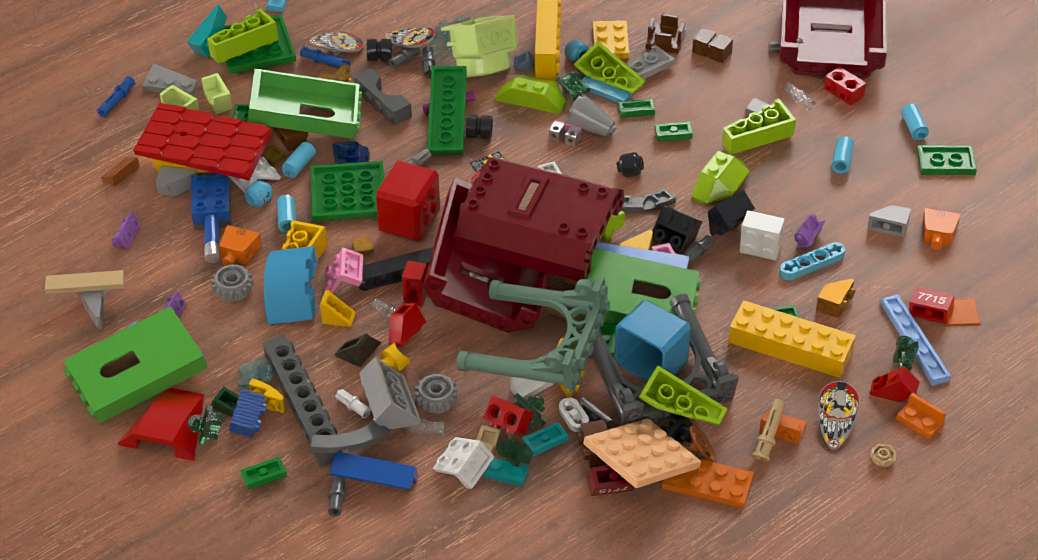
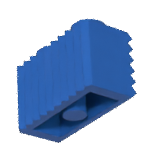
(247, 412)

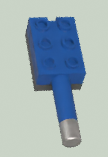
(211, 210)

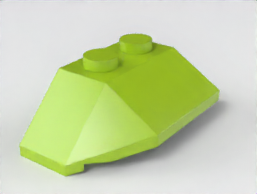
(532, 93)
(719, 178)

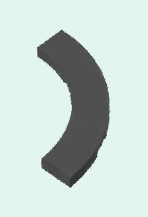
(648, 202)
(352, 440)

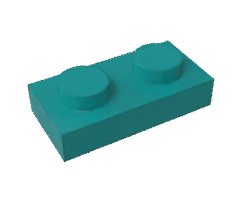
(545, 438)
(505, 472)

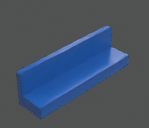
(374, 471)

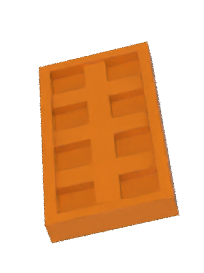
(713, 483)

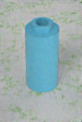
(915, 121)
(842, 155)
(298, 159)
(286, 212)

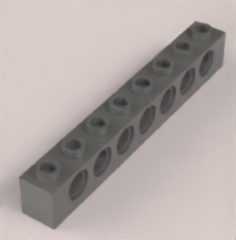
(299, 393)

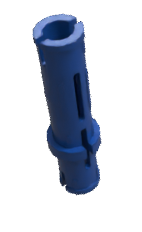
(319, 56)
(120, 92)

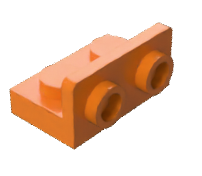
(922, 416)
(789, 428)

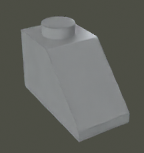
(174, 180)
(890, 220)

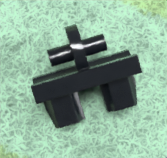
(680, 428)

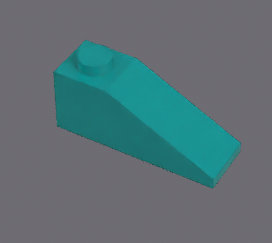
(211, 25)

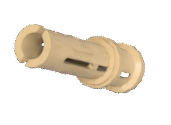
(766, 439)

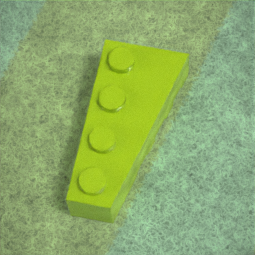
(243, 37)
(759, 129)

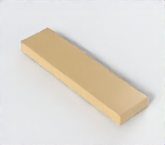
(84, 282)

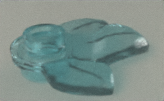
(258, 370)

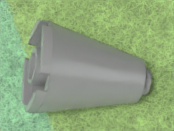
(590, 117)

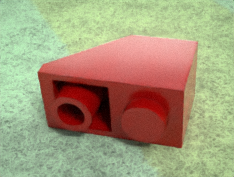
(405, 323)
(895, 385)

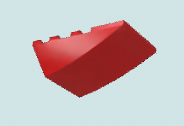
(167, 423)

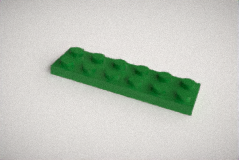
(447, 110)

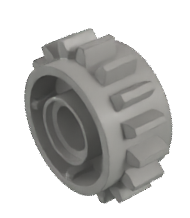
(232, 283)
(436, 393)

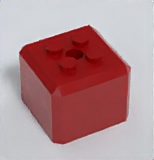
(408, 200)

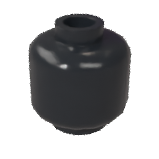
(630, 164)

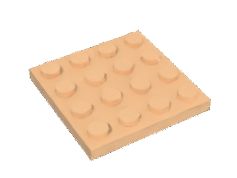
(642, 453)

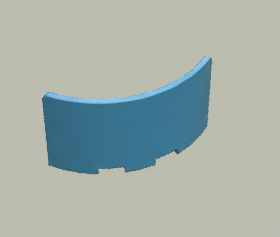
(288, 285)

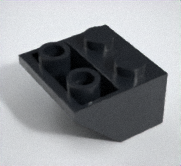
(729, 213)
(676, 229)

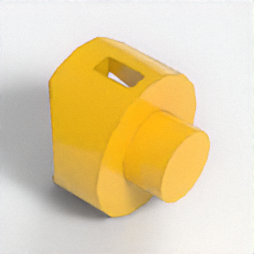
(394, 358)

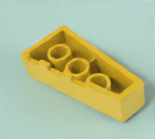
(306, 235)

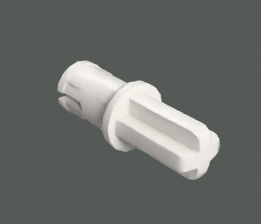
(353, 403)

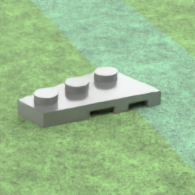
(652, 62)
(161, 78)

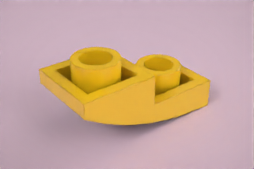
(273, 398)

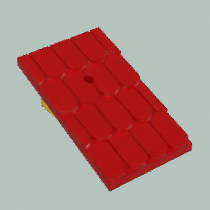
(202, 142)

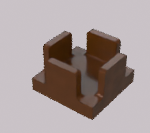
(666, 34)

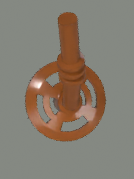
(700, 444)

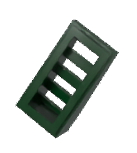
(222, 407)

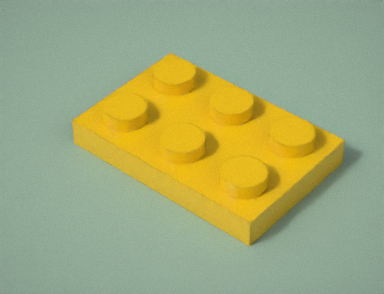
(613, 36)

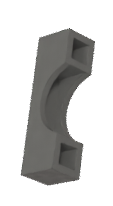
(393, 107)

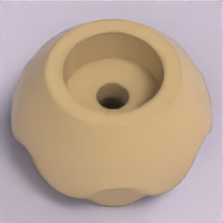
(883, 455)

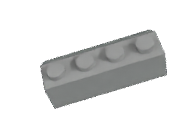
(388, 396)

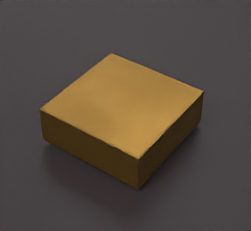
(274, 155)
(363, 245)

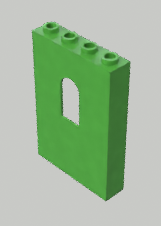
(278, 98)
(619, 277)
(166, 359)

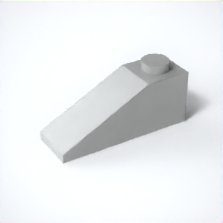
(94, 304)

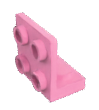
(345, 267)

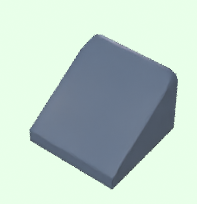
(524, 61)

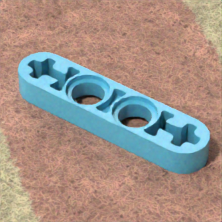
(792, 269)

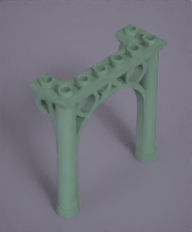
(562, 364)

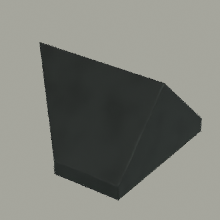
(357, 349)

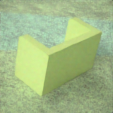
(217, 93)
(178, 97)

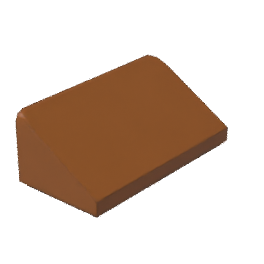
(121, 170)

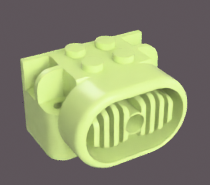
(483, 44)

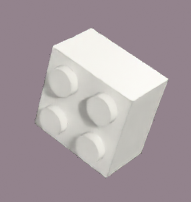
(761, 235)

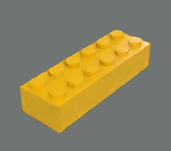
(548, 39)
(792, 339)

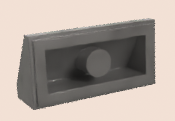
(595, 414)

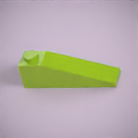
(608, 68)
(675, 396)

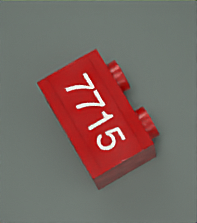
(931, 305)

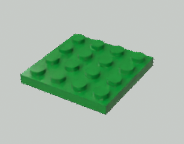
(267, 55)
(345, 190)

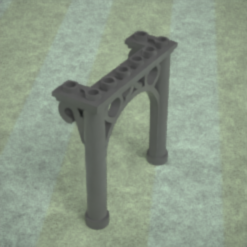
(621, 390)

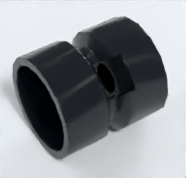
(379, 49)
(479, 126)

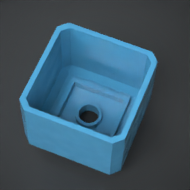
(651, 339)

